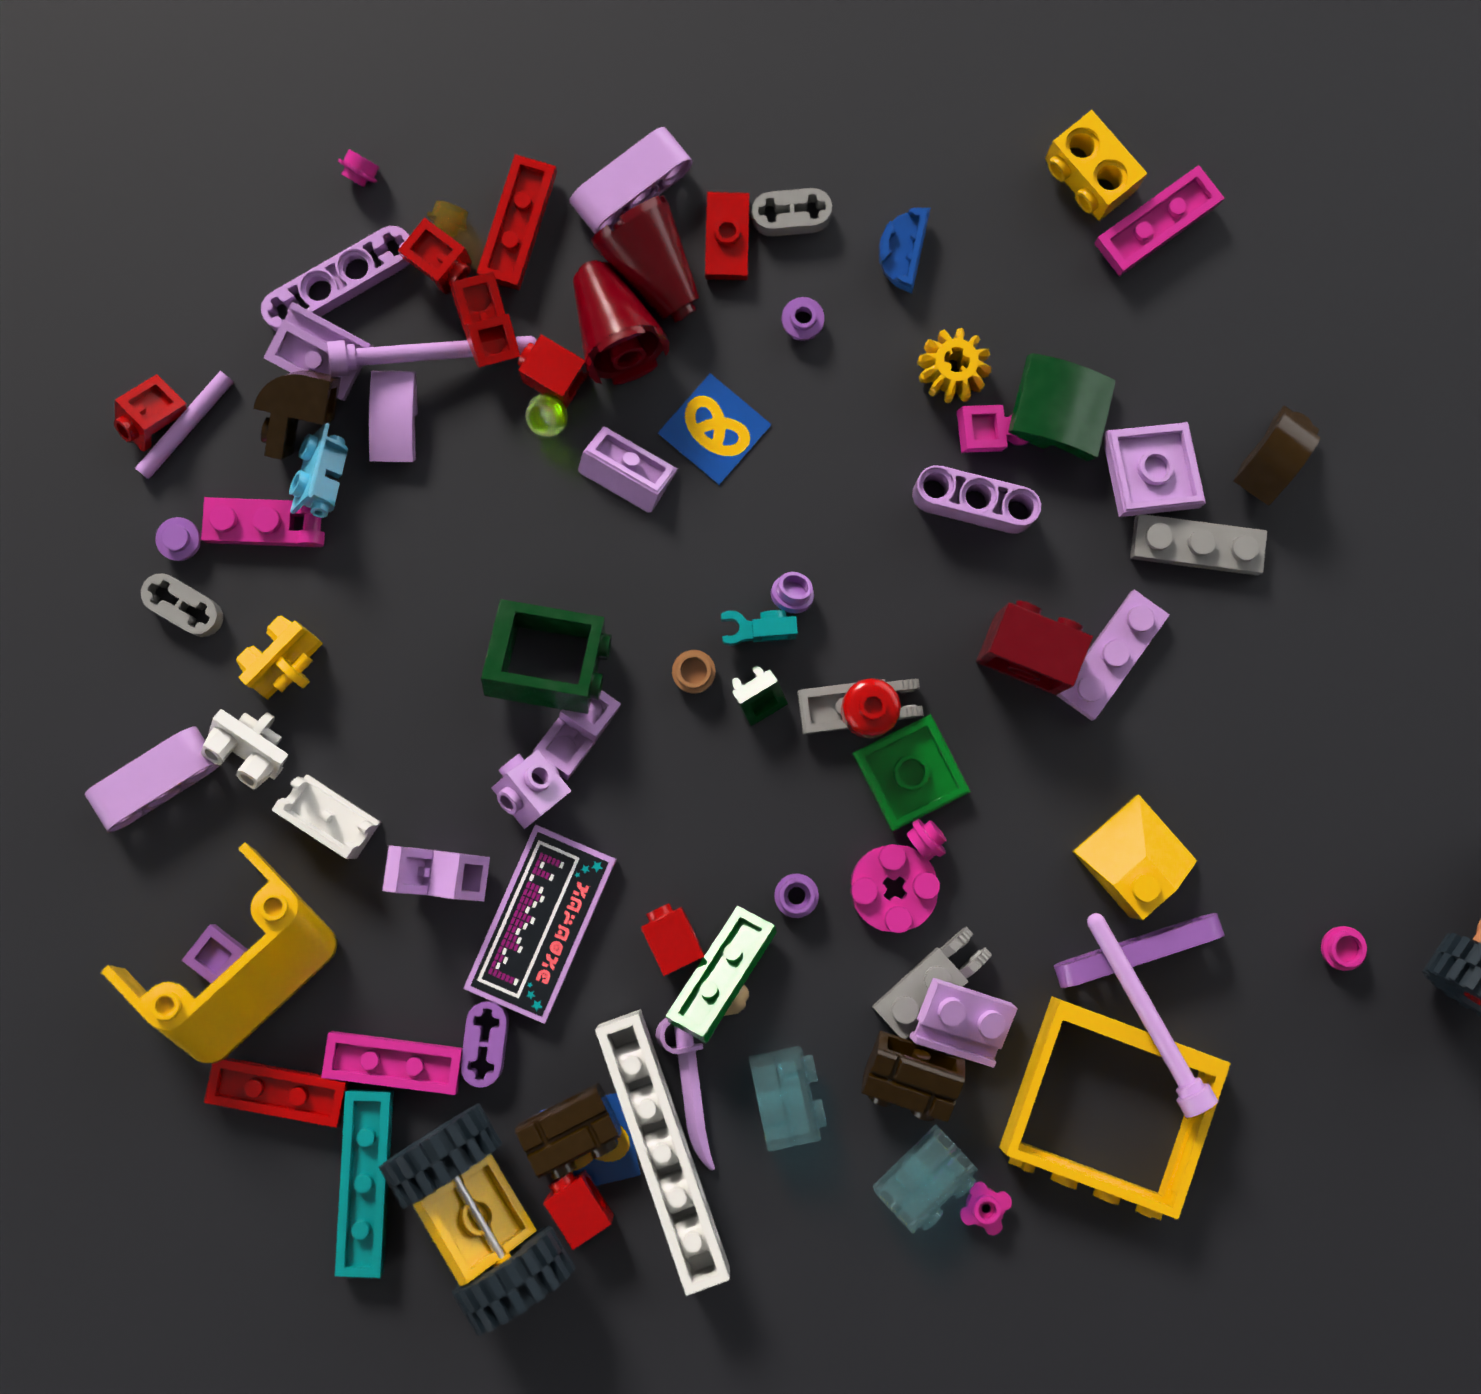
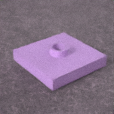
(1153, 469)

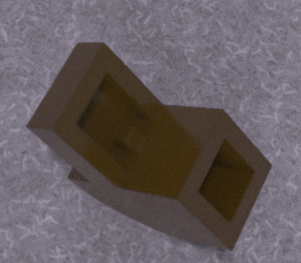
(292, 398)
(1278, 455)

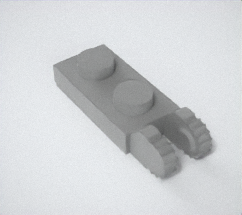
(822, 705)
(904, 1000)

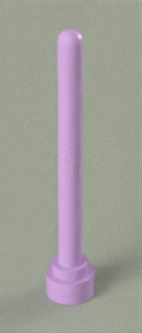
(347, 357)
(1193, 1094)

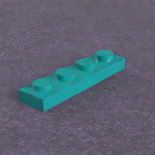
(362, 1185)

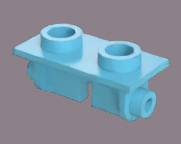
(320, 457)

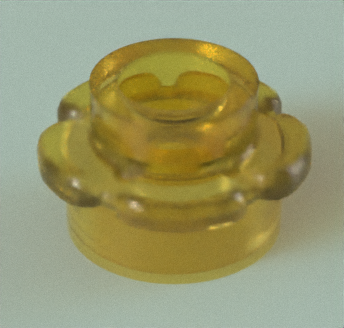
(449, 217)

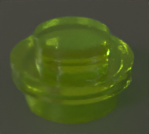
(546, 415)

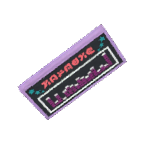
(540, 924)

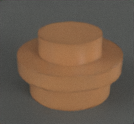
(693, 671)

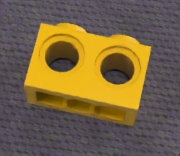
(1104, 160)

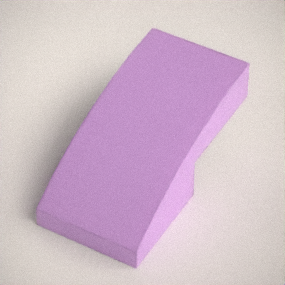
(392, 416)
(576, 733)

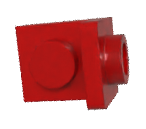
(436, 255)
(146, 411)

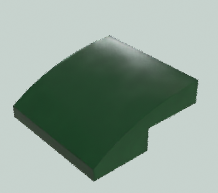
(1062, 406)

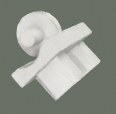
(250, 741)

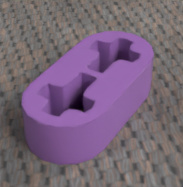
(474, 1041)

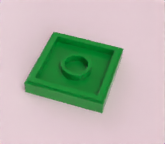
(911, 772)

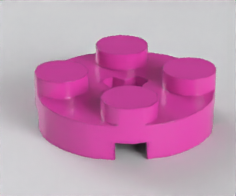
(868, 888)

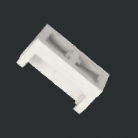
(327, 817)

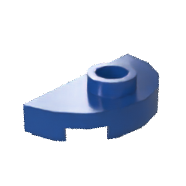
(902, 247)

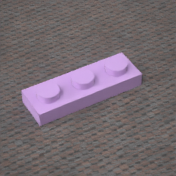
(1114, 654)

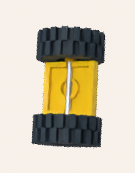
(477, 1220)

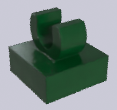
(759, 696)

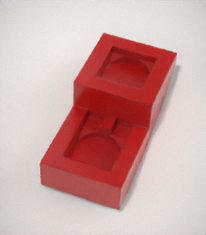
(484, 319)

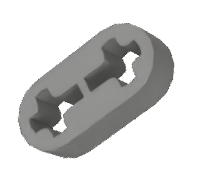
(789, 205)
(176, 613)

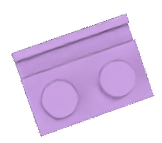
(303, 345)
(963, 1022)

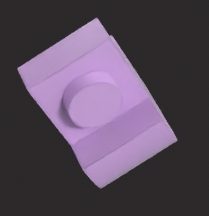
(436, 873)

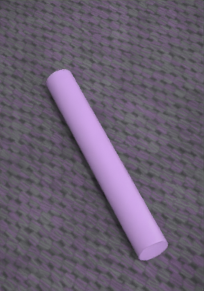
(184, 425)

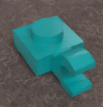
(770, 627)

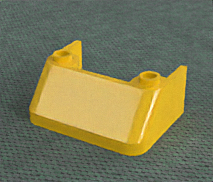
(252, 987)

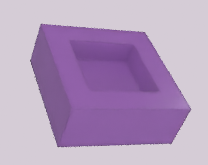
(213, 953)

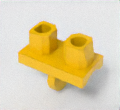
(281, 661)

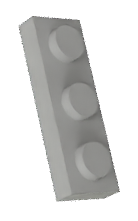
(1198, 544)

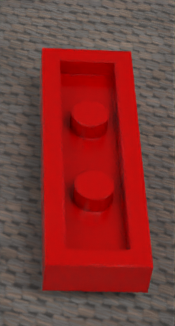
(517, 221)
(276, 1092)

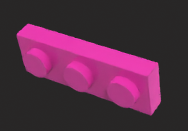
(1159, 220)
(392, 1062)

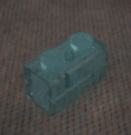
(786, 1098)
(926, 1180)

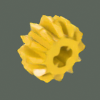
(968, 361)

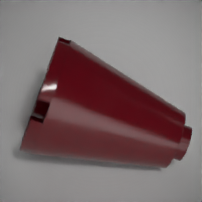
(651, 258)
(615, 327)

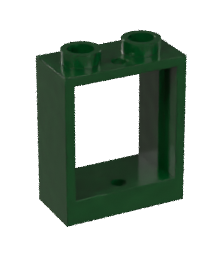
(540, 691)

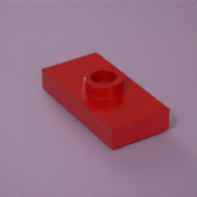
(727, 236)

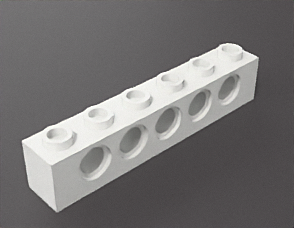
(663, 1152)

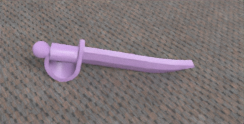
(690, 1088)

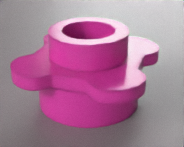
(990, 1220)

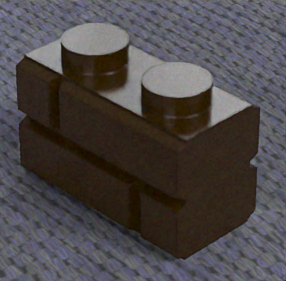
(913, 1077)
(569, 1132)

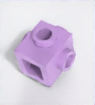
(529, 787)

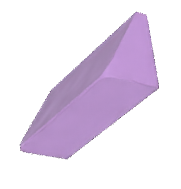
(626, 469)

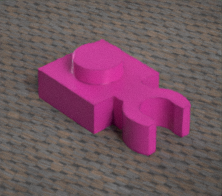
(985, 429)

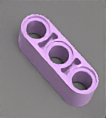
(631, 179)
(996, 493)
(150, 780)

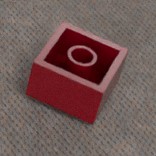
(1035, 647)

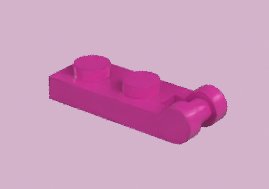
(258, 523)

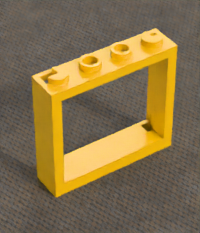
(1068, 1173)

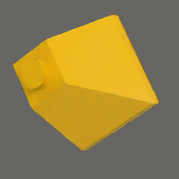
(1136, 858)

